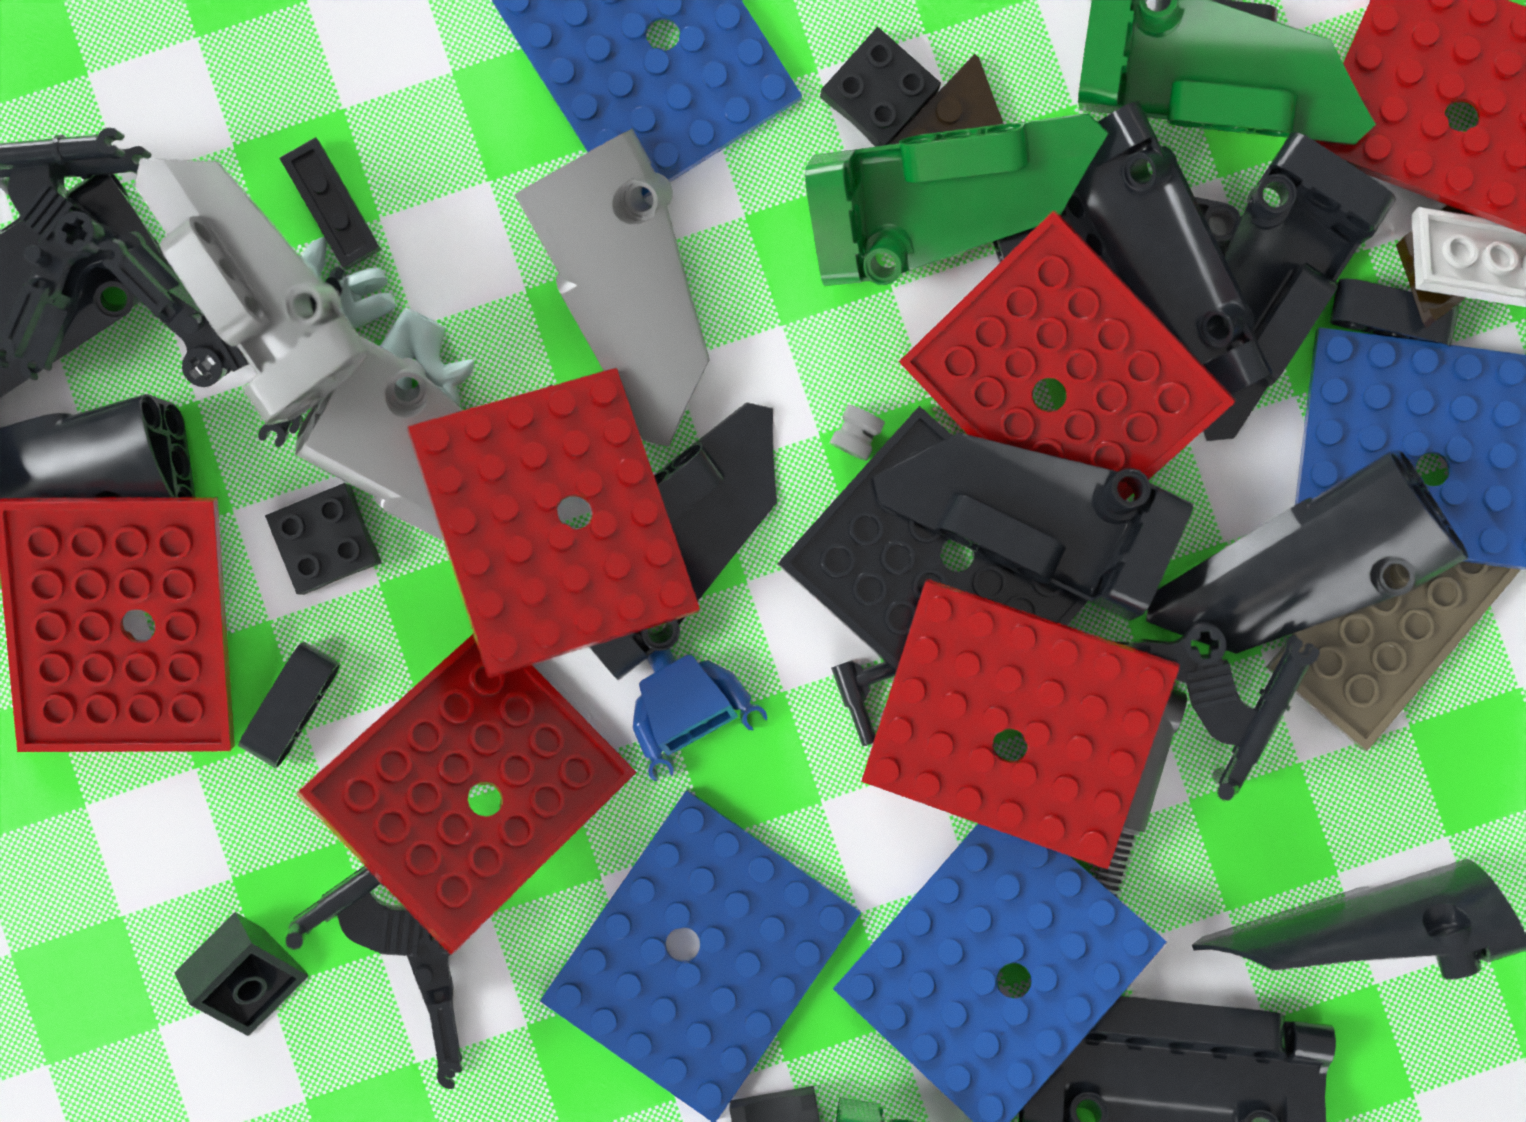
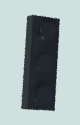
(330, 203)

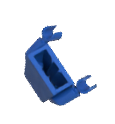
(684, 704)

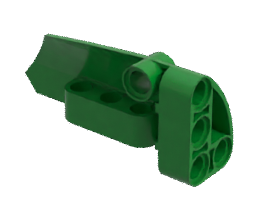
(941, 193)

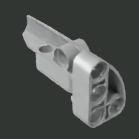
(623, 276)
(251, 286)
(364, 434)

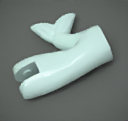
(356, 285)
(421, 339)

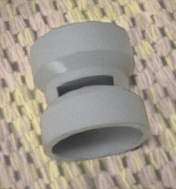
(857, 432)

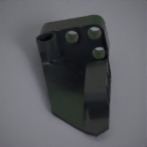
(1295, 253)
(100, 453)
(714, 504)
(1044, 517)
(1316, 560)
(1437, 913)

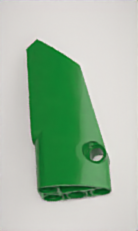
(1218, 71)

